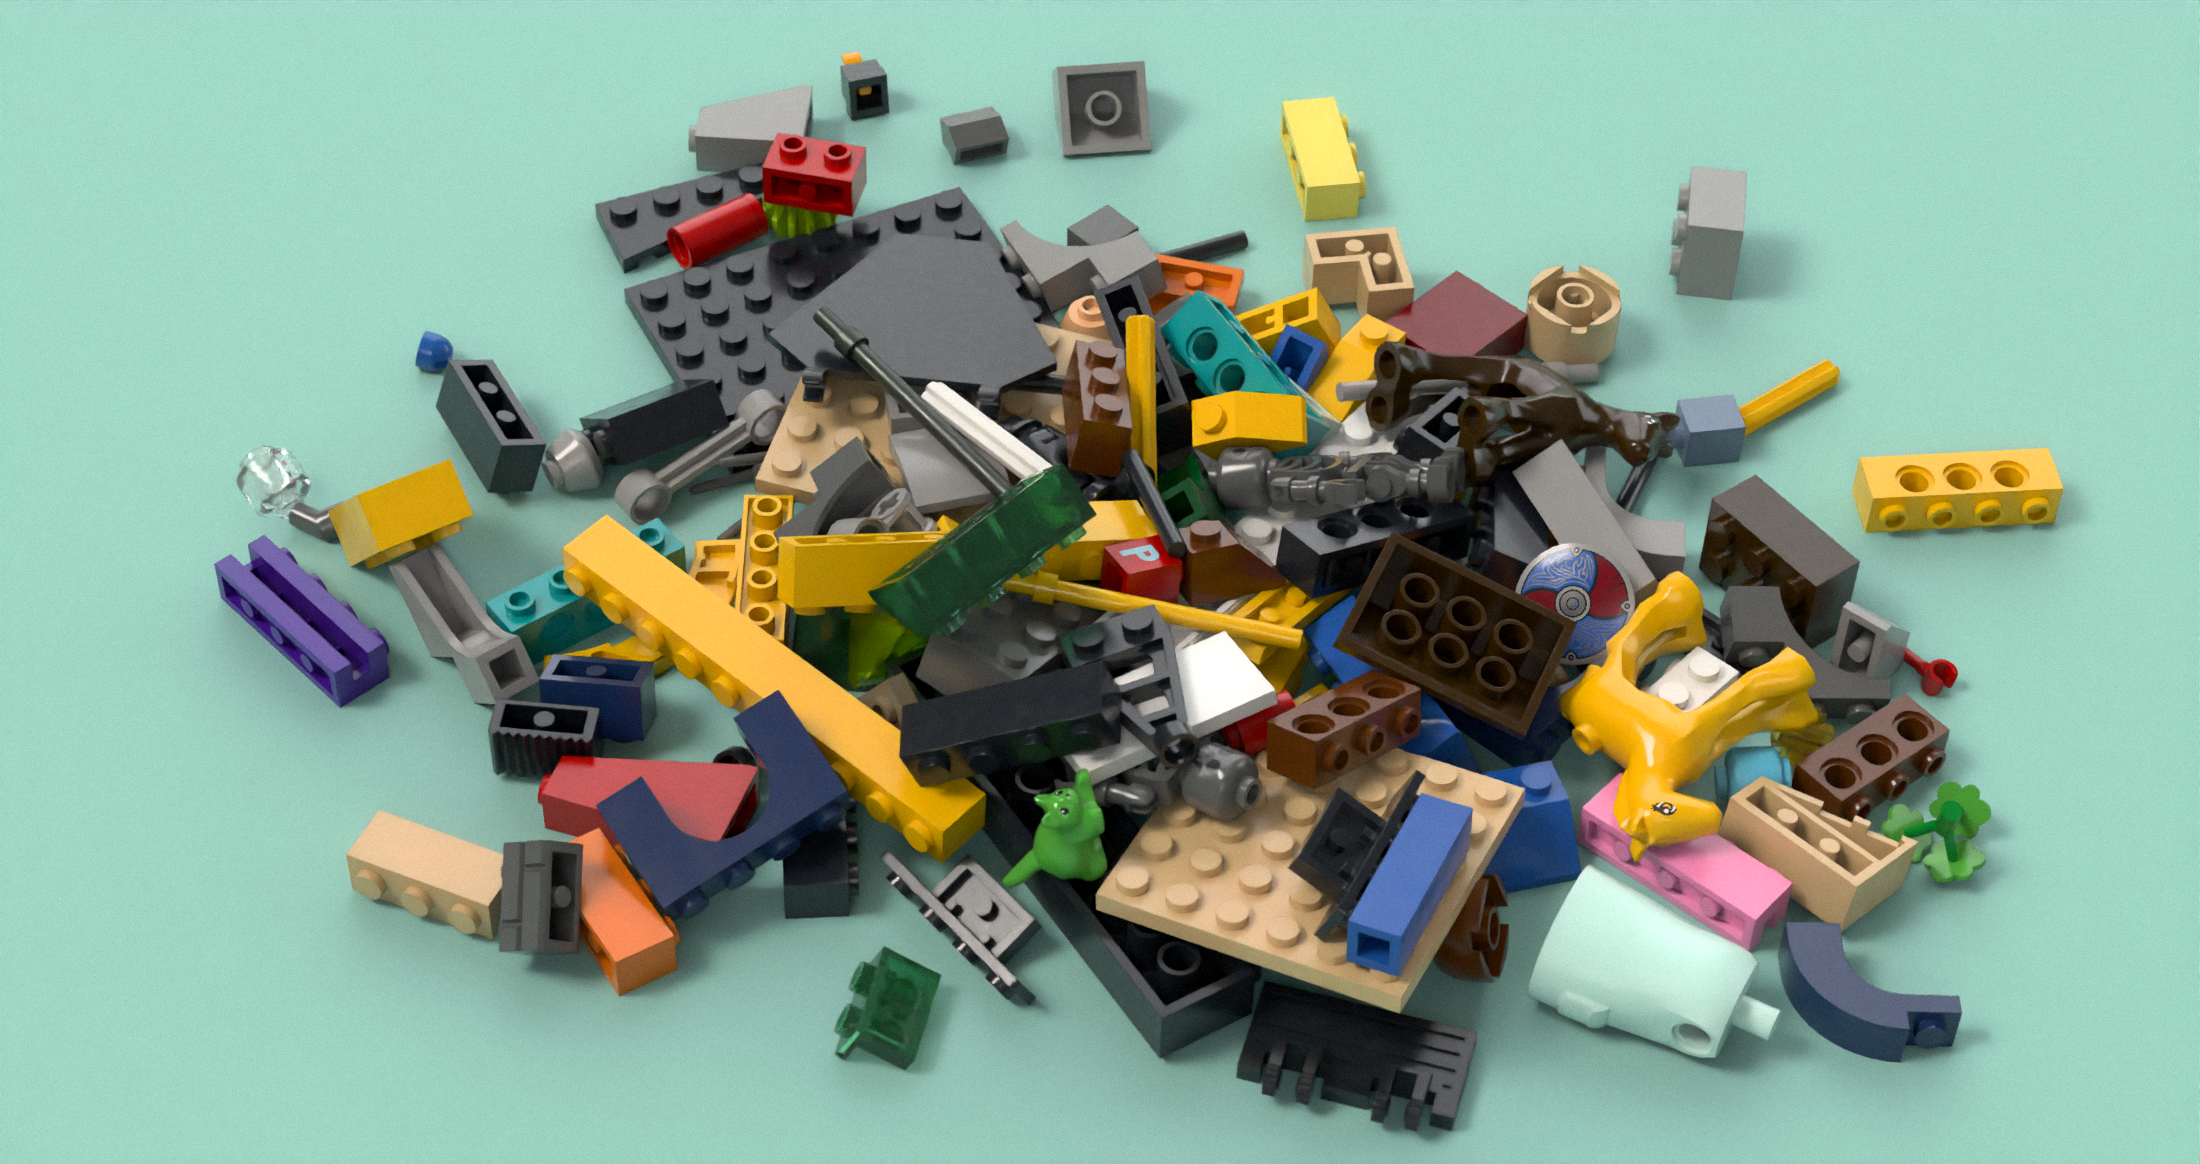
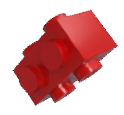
(814, 174)

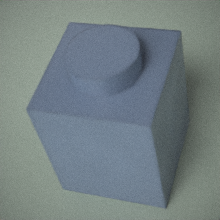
(1708, 431)

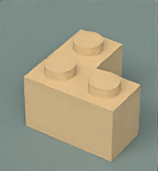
(1359, 268)

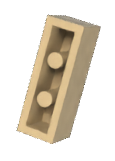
(428, 873)

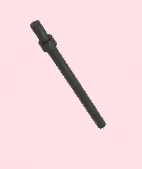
(855, 346)

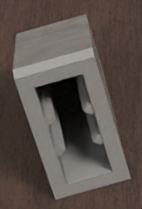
(745, 128)

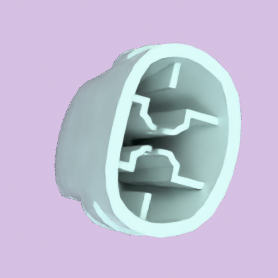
(1646, 971)

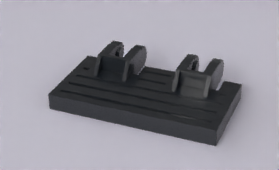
(1357, 1053)

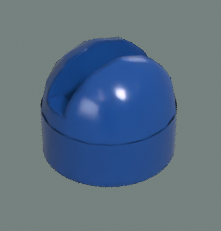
(433, 352)

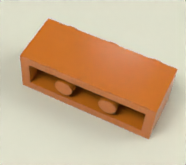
(621, 919)

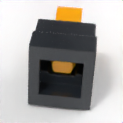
(863, 86)

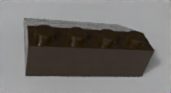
(1456, 635)

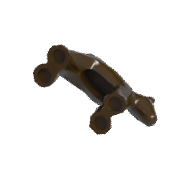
(1511, 396)

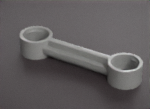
(699, 458)

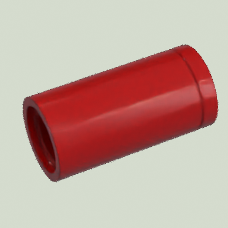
(717, 231)

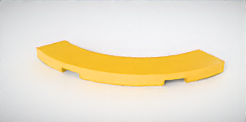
(714, 567)

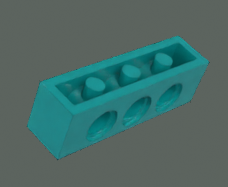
(1208, 322)
(553, 616)

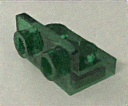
(887, 1008)

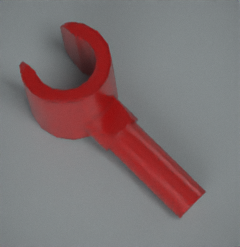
(1935, 675)

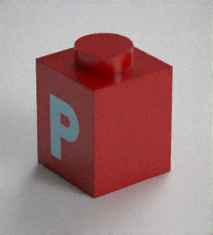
(1142, 570)

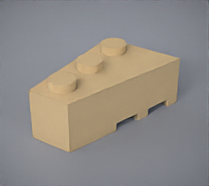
(1834, 863)

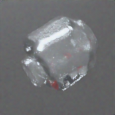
(272, 481)

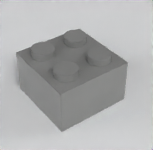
(1708, 232)

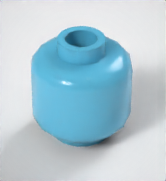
(1746, 765)

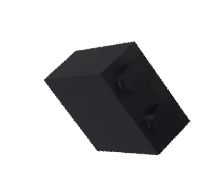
(655, 421)

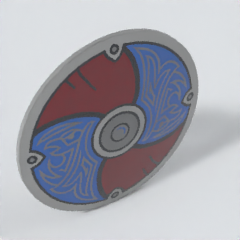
(1586, 588)

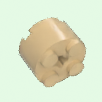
(1572, 315)

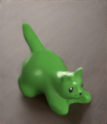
(1067, 837)

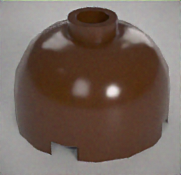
(1477, 941)

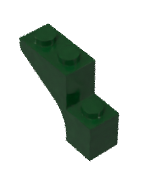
(1190, 494)

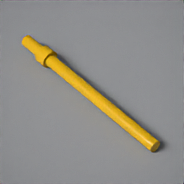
(1047, 588)

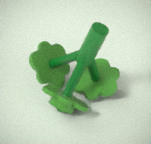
(1956, 813)

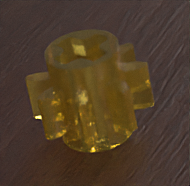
(1802, 744)

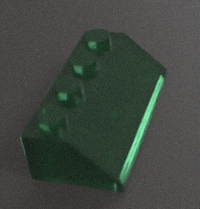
(986, 552)

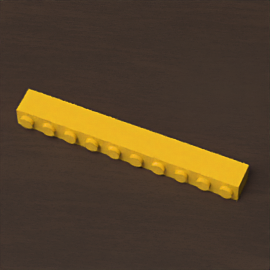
(747, 664)

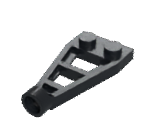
(1126, 641)

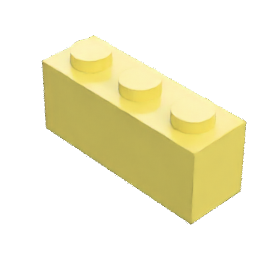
(1321, 159)

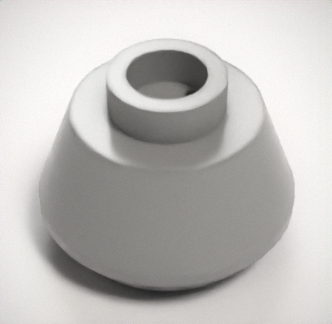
(573, 463)

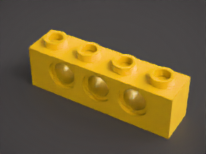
(1957, 490)

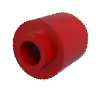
(1250, 733)

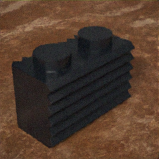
(534, 736)

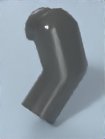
(313, 521)

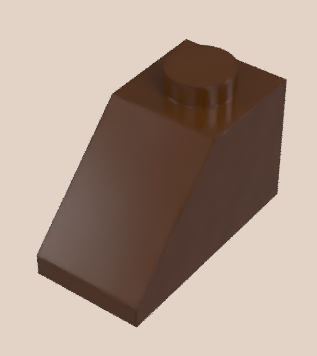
(1223, 565)

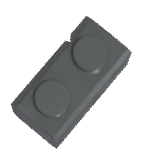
(541, 897)

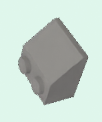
(1101, 108)

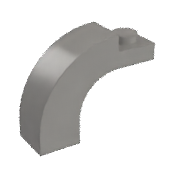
(1657, 541)

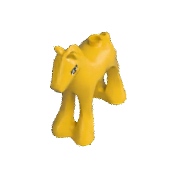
(1659, 741)

